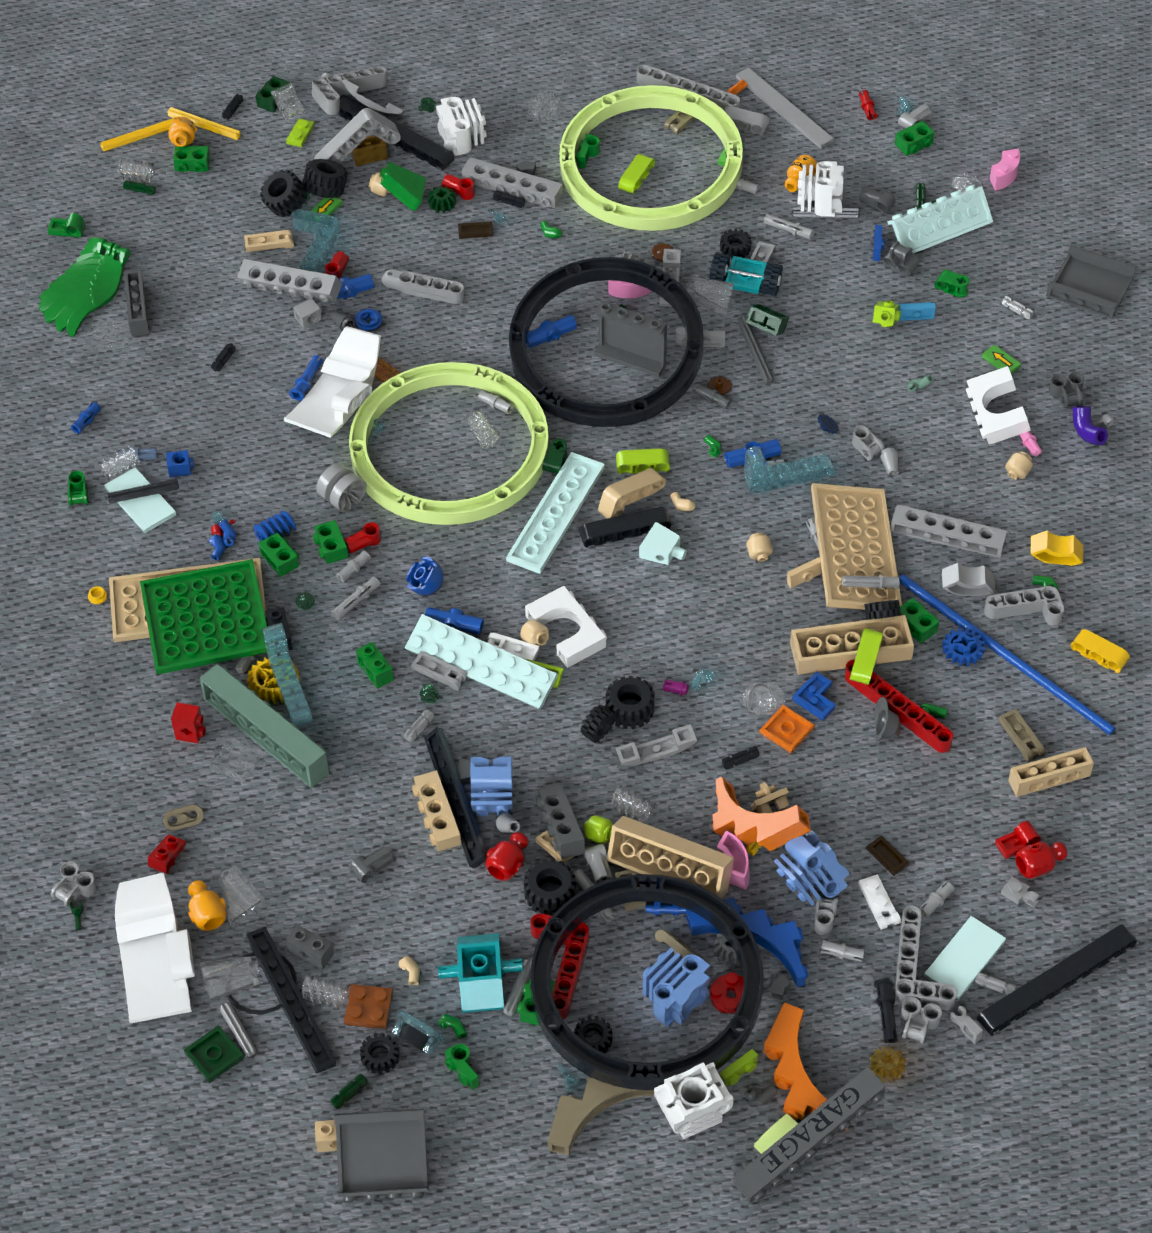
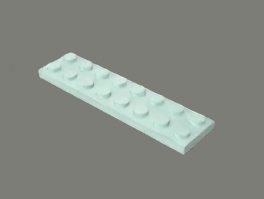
(555, 513)
(483, 661)

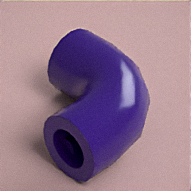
(1085, 428)

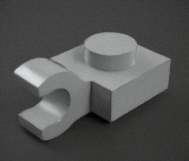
(1019, 891)
(969, 1027)

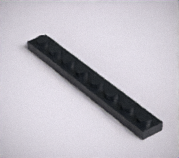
(456, 796)
(291, 1000)

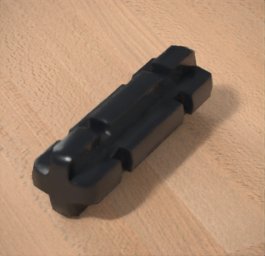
(232, 106)
(508, 199)
(223, 357)
(740, 757)

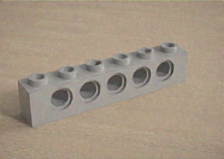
(513, 182)
(252, 269)
(948, 531)

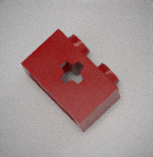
(188, 723)

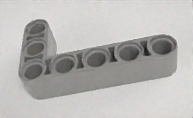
(328, 89)
(363, 124)
(909, 964)

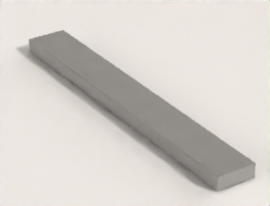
(785, 108)

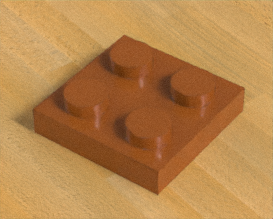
(368, 1006)

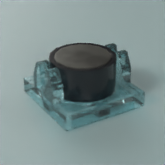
(417, 1033)

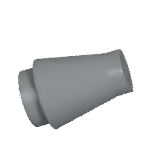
(890, 460)
(506, 823)

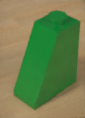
(403, 184)

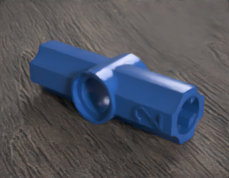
(351, 287)
(550, 331)
(737, 457)
(457, 619)

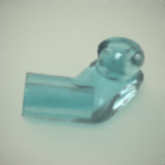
(701, 677)

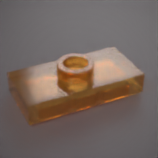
(385, 371)

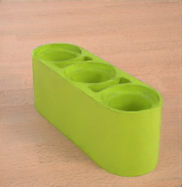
(635, 173)
(640, 460)
(866, 656)

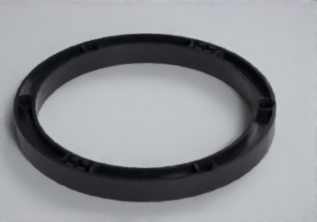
(599, 270)
(621, 891)

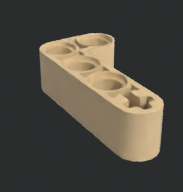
(628, 491)

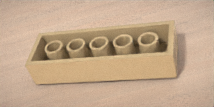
(836, 644)
(662, 853)

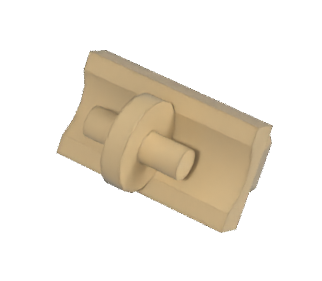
(778, 797)

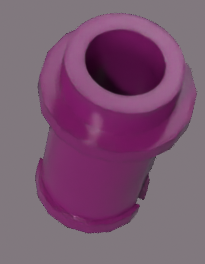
(676, 687)

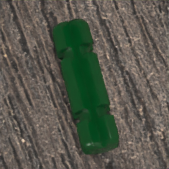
(138, 187)
(920, 194)
(349, 1091)

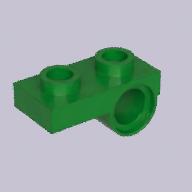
(588, 148)
(70, 227)
(461, 1066)

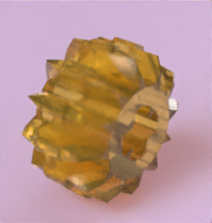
(893, 1066)

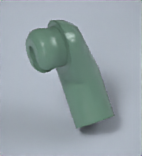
(920, 383)

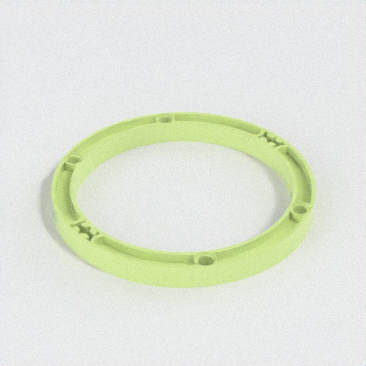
(651, 97)
(449, 511)

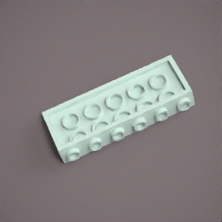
(942, 219)

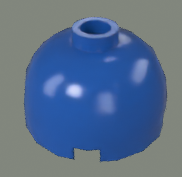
(425, 576)

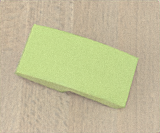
(775, 1132)

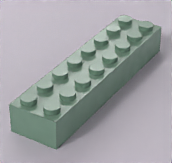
(265, 725)

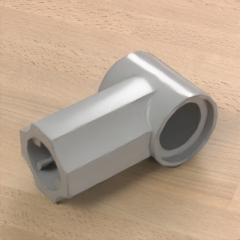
(916, 116)
(597, 861)

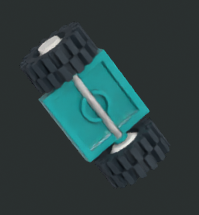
(746, 274)

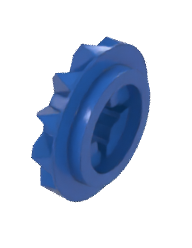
(362, 316)

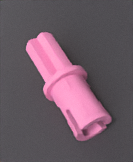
(1030, 442)

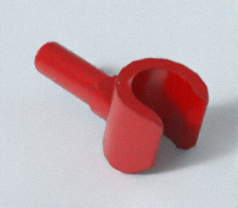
(216, 529)

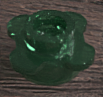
(427, 104)

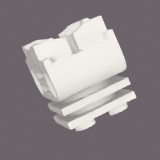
(459, 125)
(823, 188)
(699, 1085)

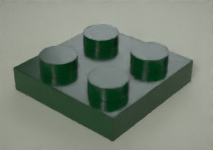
(213, 1054)

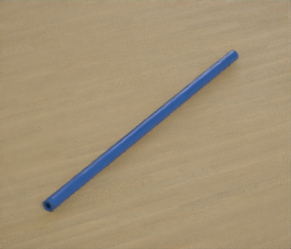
(1008, 655)

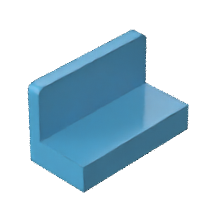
(917, 311)

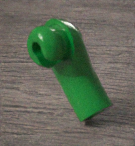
(550, 232)
(715, 446)
(1044, 581)
(934, 710)
(455, 1023)

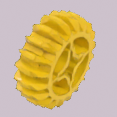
(269, 690)

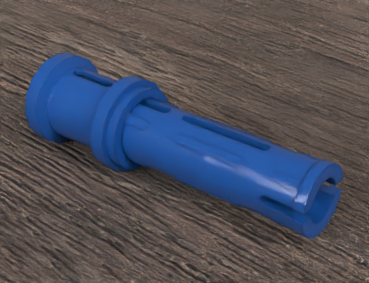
(303, 382)

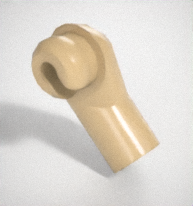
(682, 504)
(413, 969)

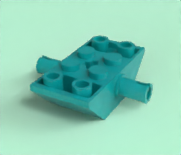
(480, 972)

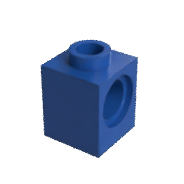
(179, 463)

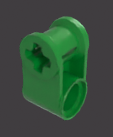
(952, 282)
(77, 488)

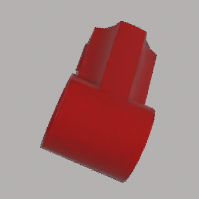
(463, 186)
(337, 264)
(368, 536)

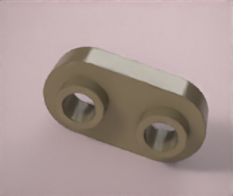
(183, 818)

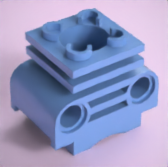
(491, 786)
(812, 866)
(676, 986)

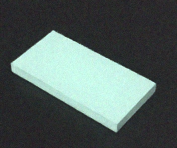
(145, 511)
(965, 956)

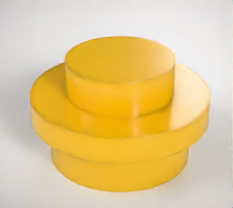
(97, 595)

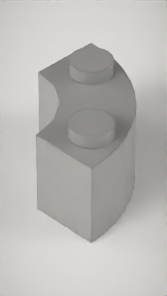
(968, 580)

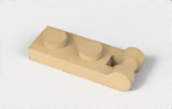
(269, 240)

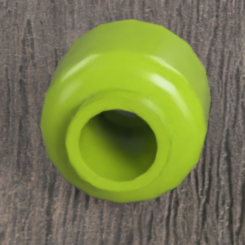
(598, 829)

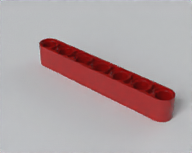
(909, 713)

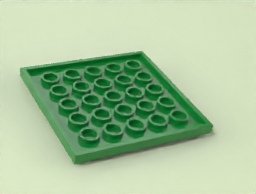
(204, 616)

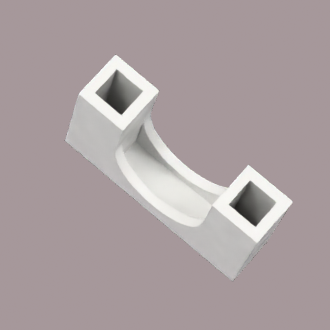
(996, 426)
(563, 604)

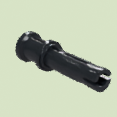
(886, 1001)

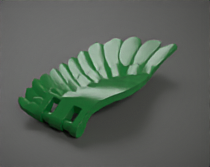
(84, 286)

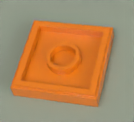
(787, 728)

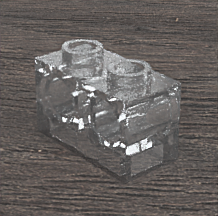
(288, 102)

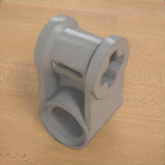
(866, 442)
(825, 912)

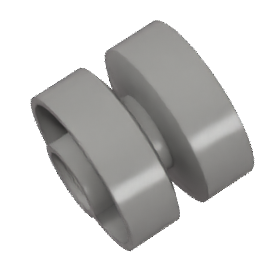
(340, 486)

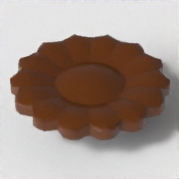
(658, 251)
(721, 384)

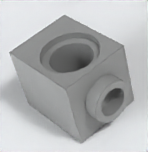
(307, 313)

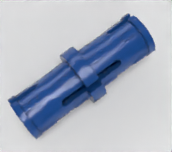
(85, 417)

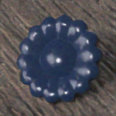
(827, 424)

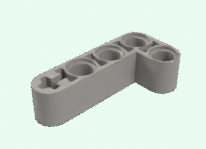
(1026, 601)

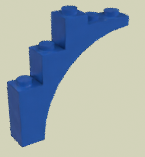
(781, 939)

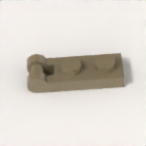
(681, 118)
(1021, 734)
(675, 943)

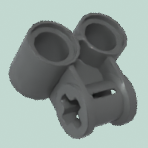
(902, 257)
(1067, 389)

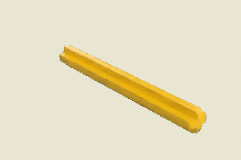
(206, 124)
(136, 135)

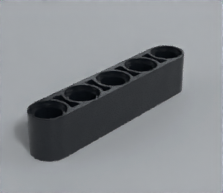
(623, 526)

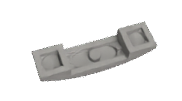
(353, 89)
(671, 266)
(657, 749)

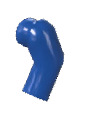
(229, 533)
(219, 545)

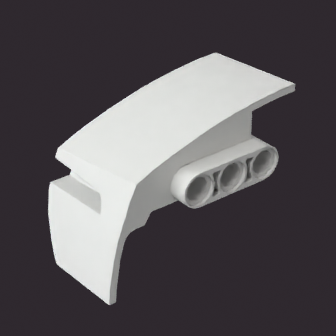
(342, 386)
(152, 950)

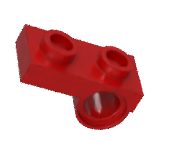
(1022, 836)
(165, 853)

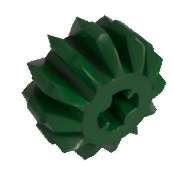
(441, 199)

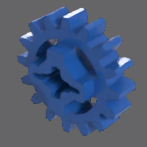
(960, 646)

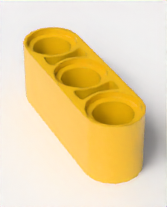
(1100, 650)

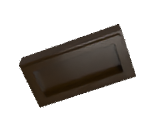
(475, 230)
(887, 855)

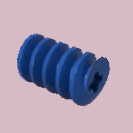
(273, 525)

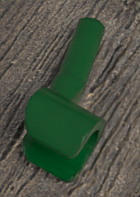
(77, 911)

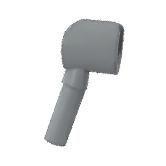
(1106, 419)

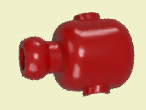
(506, 857)
(1039, 858)

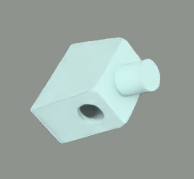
(661, 545)

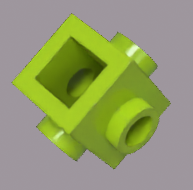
(886, 313)

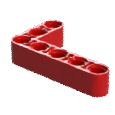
(569, 961)

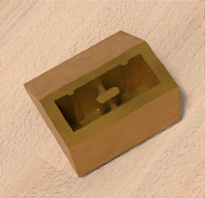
(369, 151)

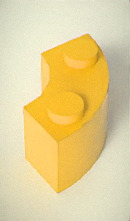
(1057, 549)

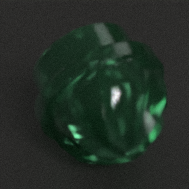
(305, 601)
(429, 694)

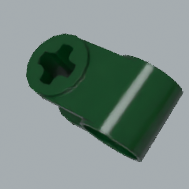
(556, 456)

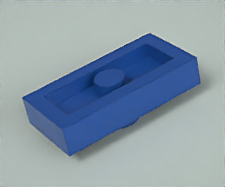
(879, 243)

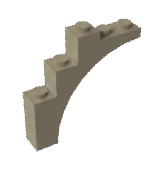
(575, 1114)

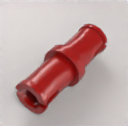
(867, 105)

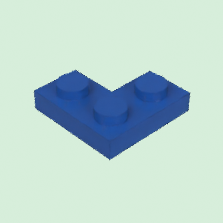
(811, 696)

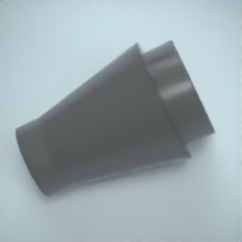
(342, 320)

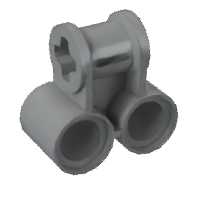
(72, 886)
(918, 1022)

